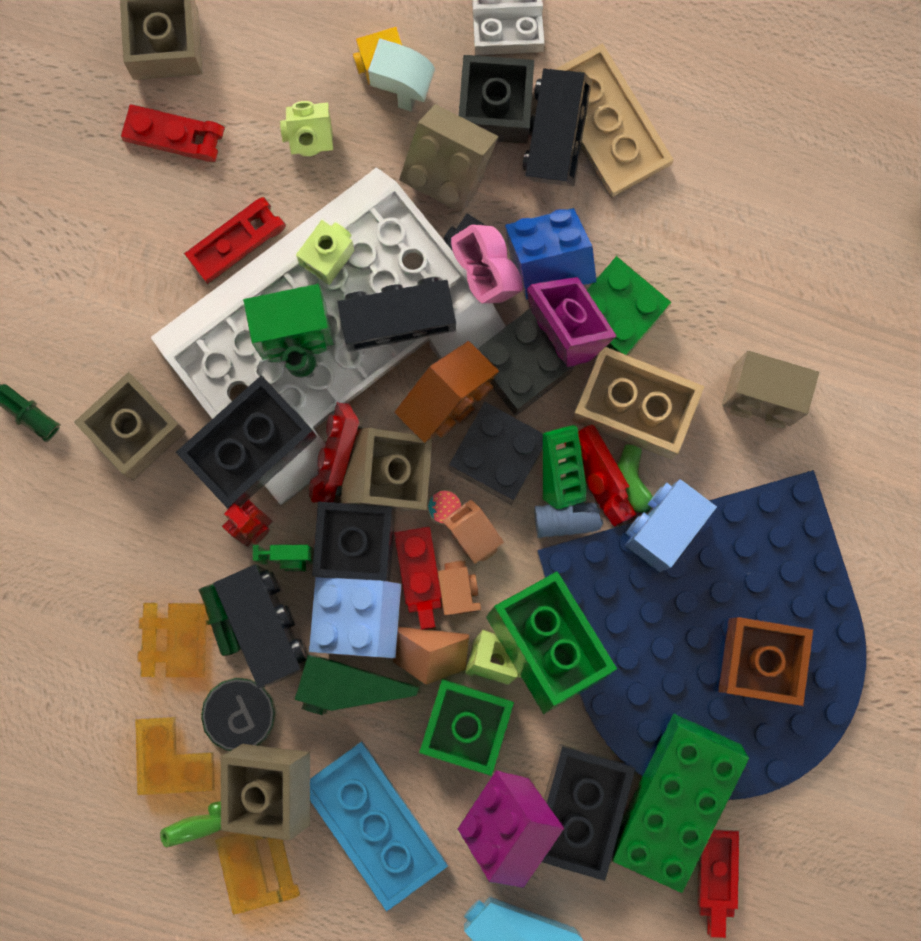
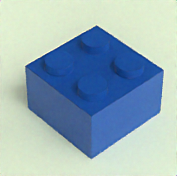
(551, 248)

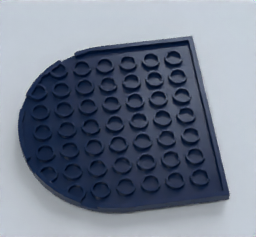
(755, 558)

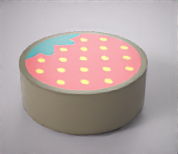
(442, 504)

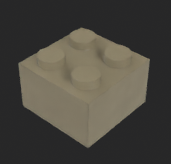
(160, 38)
(448, 157)
(770, 389)
(130, 426)
(388, 470)
(265, 791)

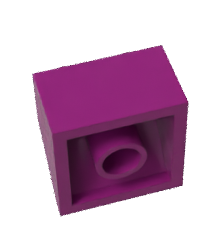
(570, 319)

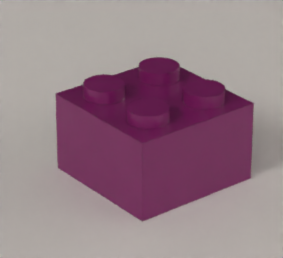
(510, 829)

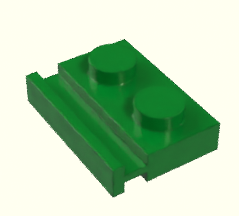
(289, 557)

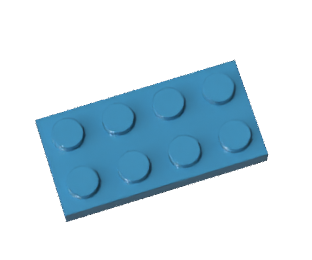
(375, 826)

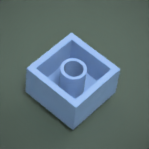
(670, 525)
(355, 617)

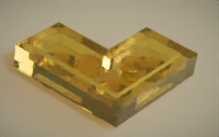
(159, 765)

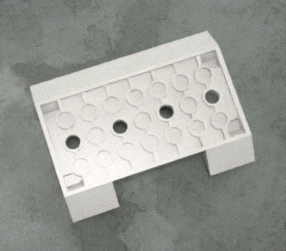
(213, 341)

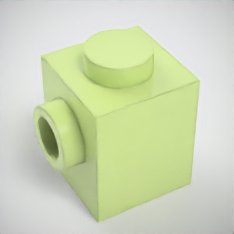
(326, 251)

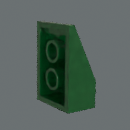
(338, 686)

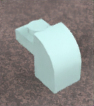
(401, 72)

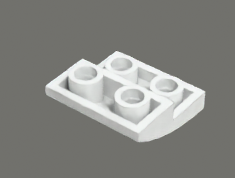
(508, 26)

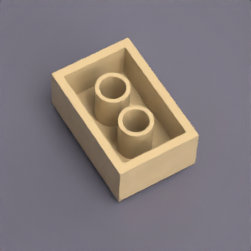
(638, 403)

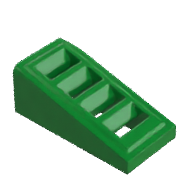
(569, 489)

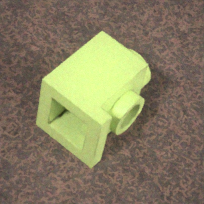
(483, 648)

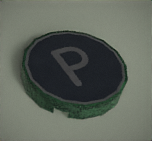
(238, 714)

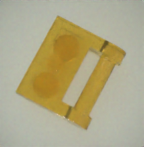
(246, 875)

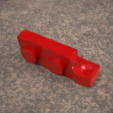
(334, 458)
(604, 477)
(247, 523)
(419, 573)
(719, 880)

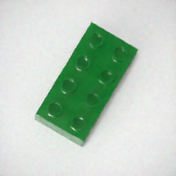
(678, 803)

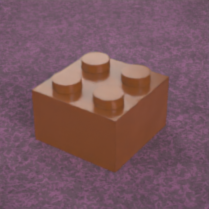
(447, 392)
(766, 661)

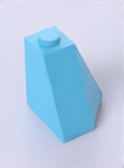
(506, 922)

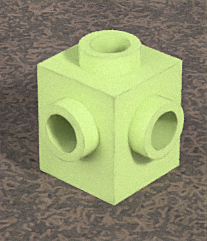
(307, 128)

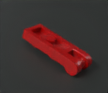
(171, 133)
(234, 240)

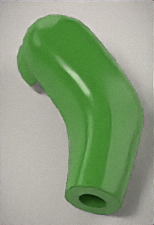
(637, 492)
(192, 827)

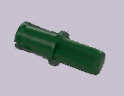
(299, 361)
(27, 413)
(219, 621)

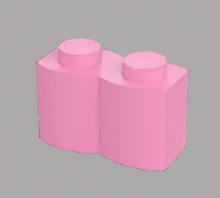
(489, 271)

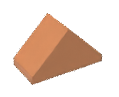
(431, 653)

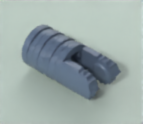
(567, 521)

